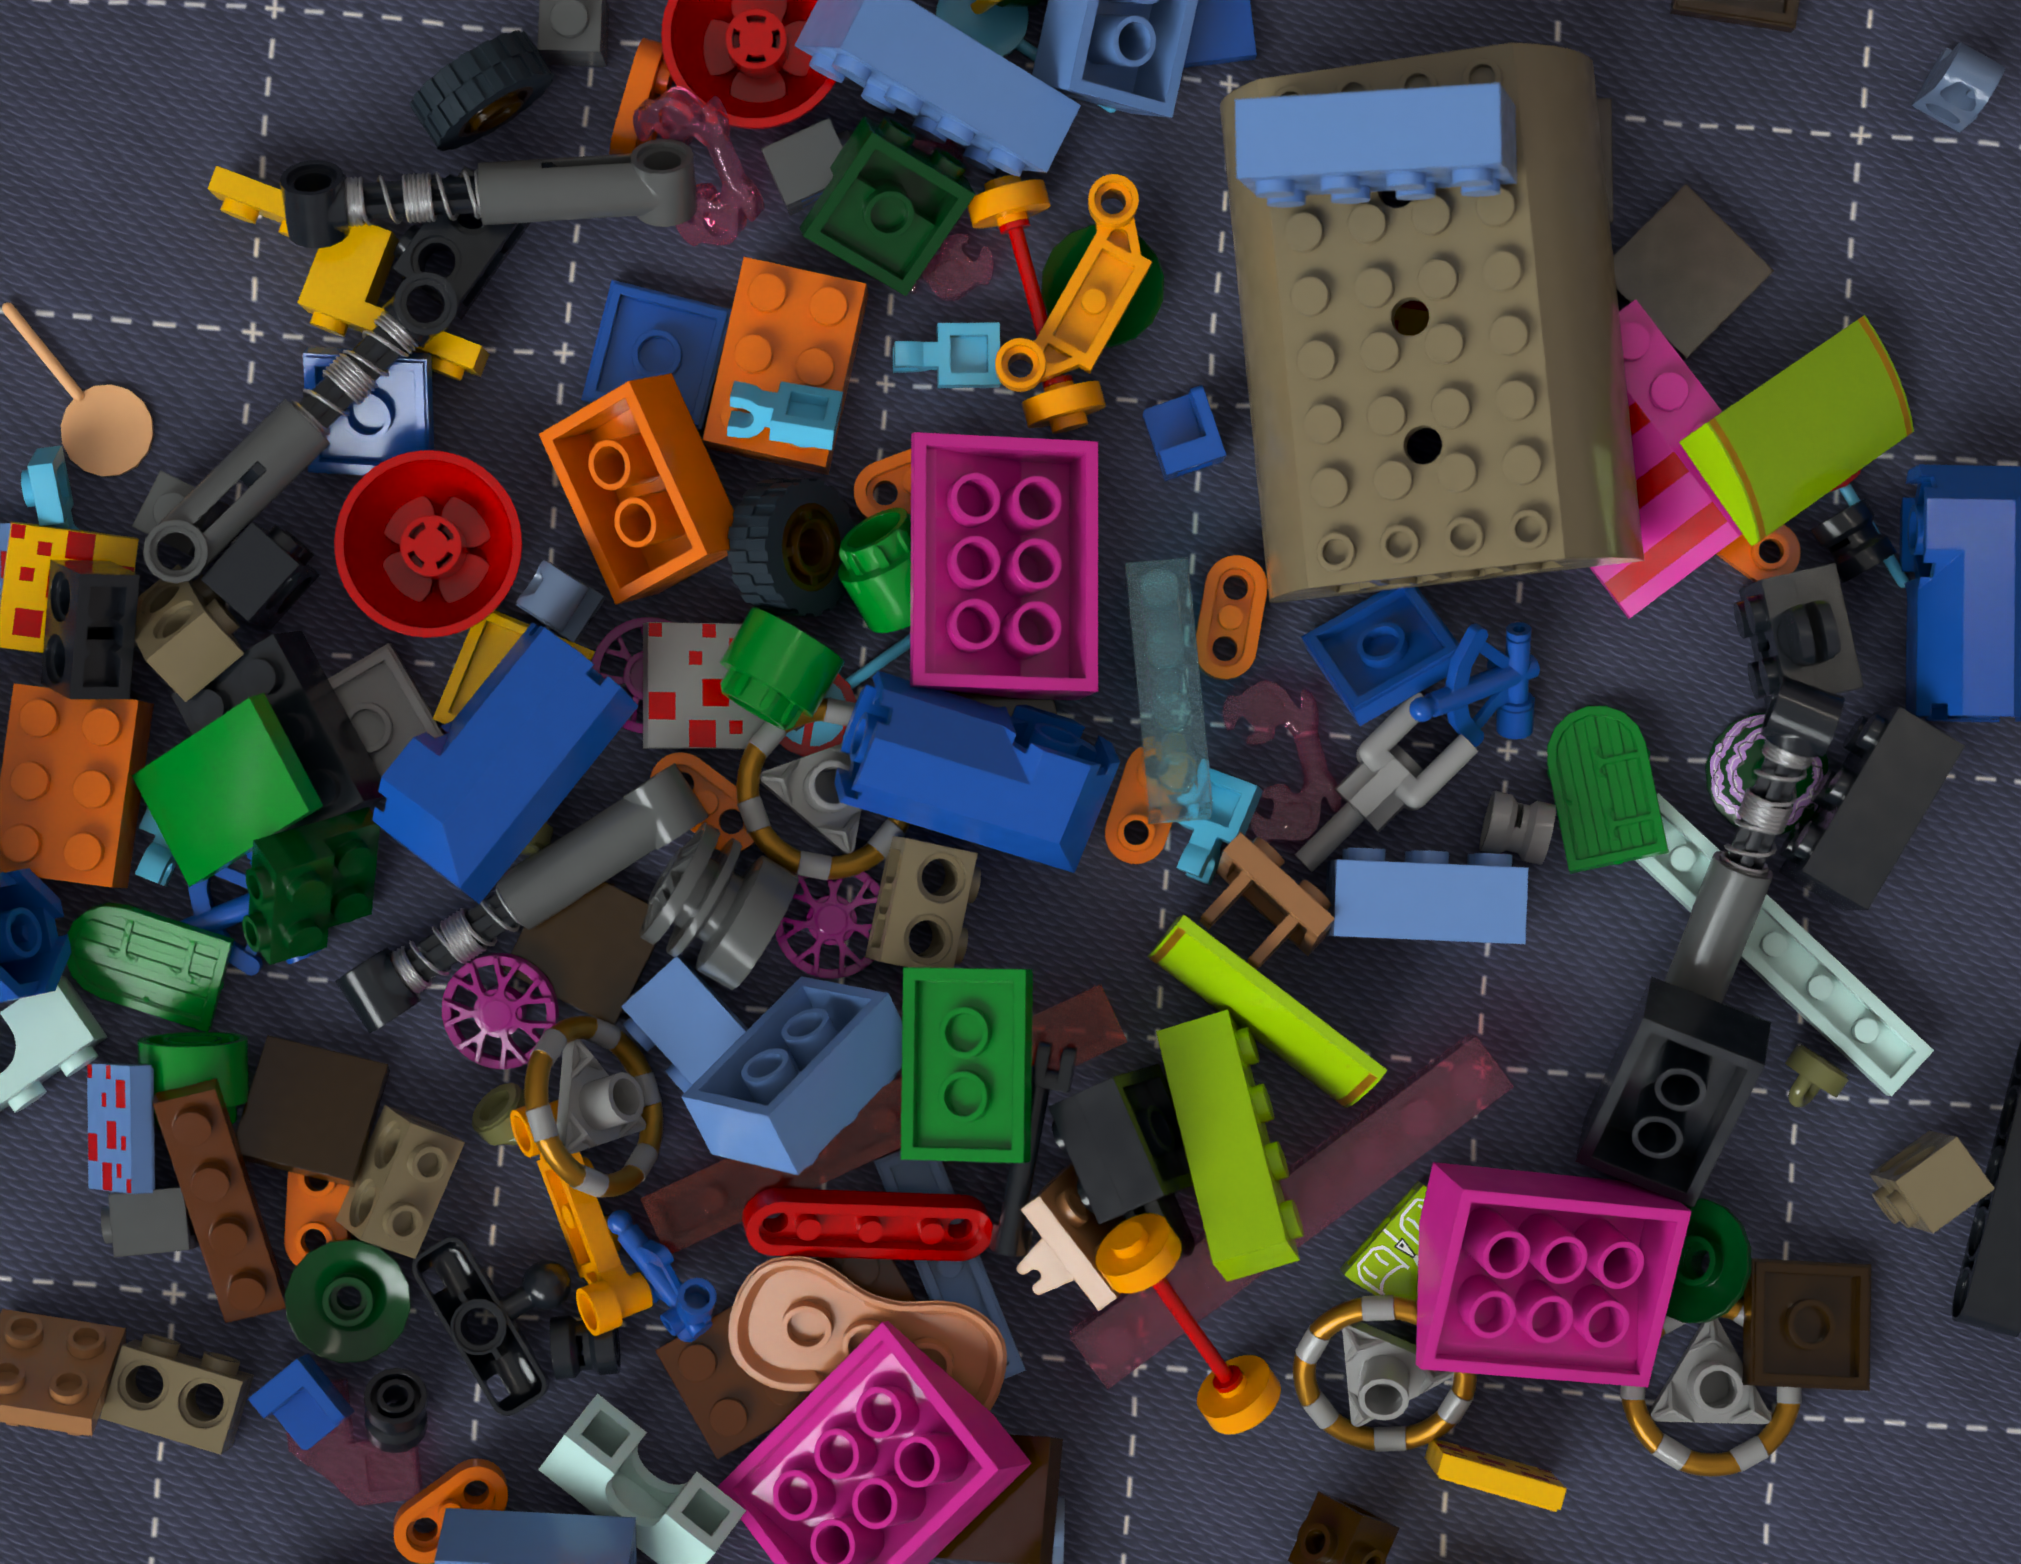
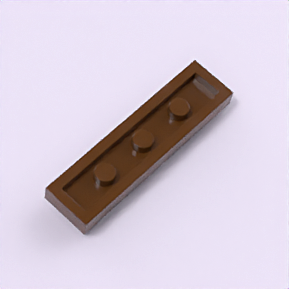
(220, 1200)

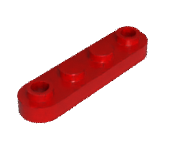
(867, 1224)

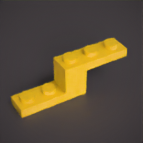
(345, 276)

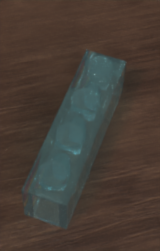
(1168, 691)

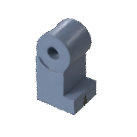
(1958, 86)
(560, 601)

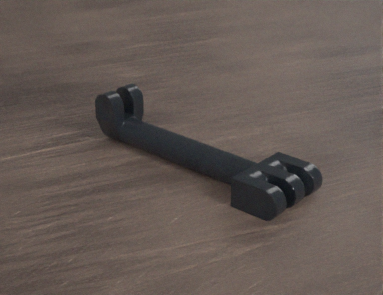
(1009, 1234)

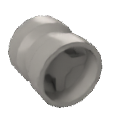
(1517, 827)

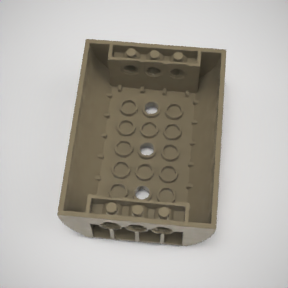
(1509, 371)

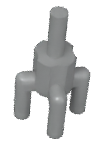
(1385, 783)

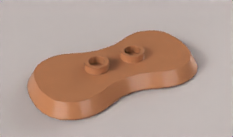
(805, 1318)

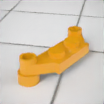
(1092, 298)
(592, 1245)

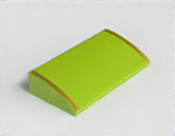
(1803, 431)
(1268, 1011)

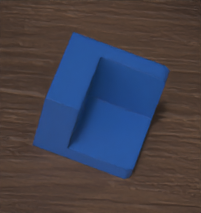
(1184, 434)
(303, 1402)

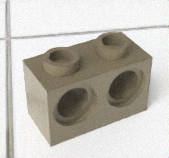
(186, 634)
(906, 902)
(400, 1182)
(1929, 1182)
(175, 1411)

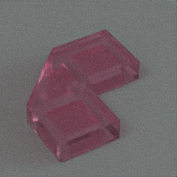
(360, 1468)

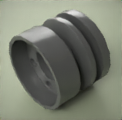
(718, 906)

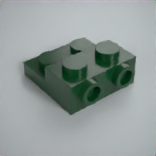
(888, 203)
(309, 883)

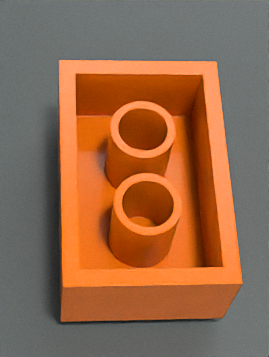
(788, 330)
(641, 487)
(71, 786)

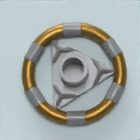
(810, 792)
(593, 1104)
(1379, 1377)
(1710, 1390)

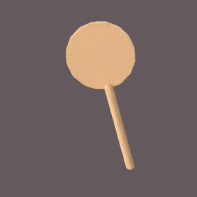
(103, 427)

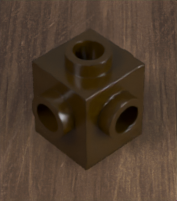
(1342, 1534)

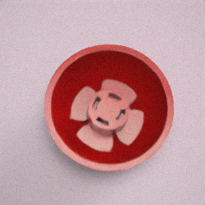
(709, 51)
(392, 543)

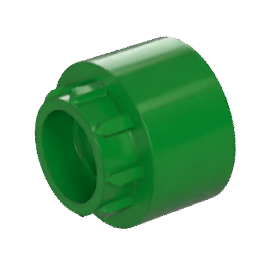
(879, 569)
(777, 670)
(196, 1057)

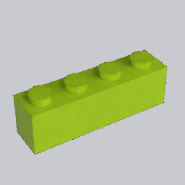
(1228, 1145)

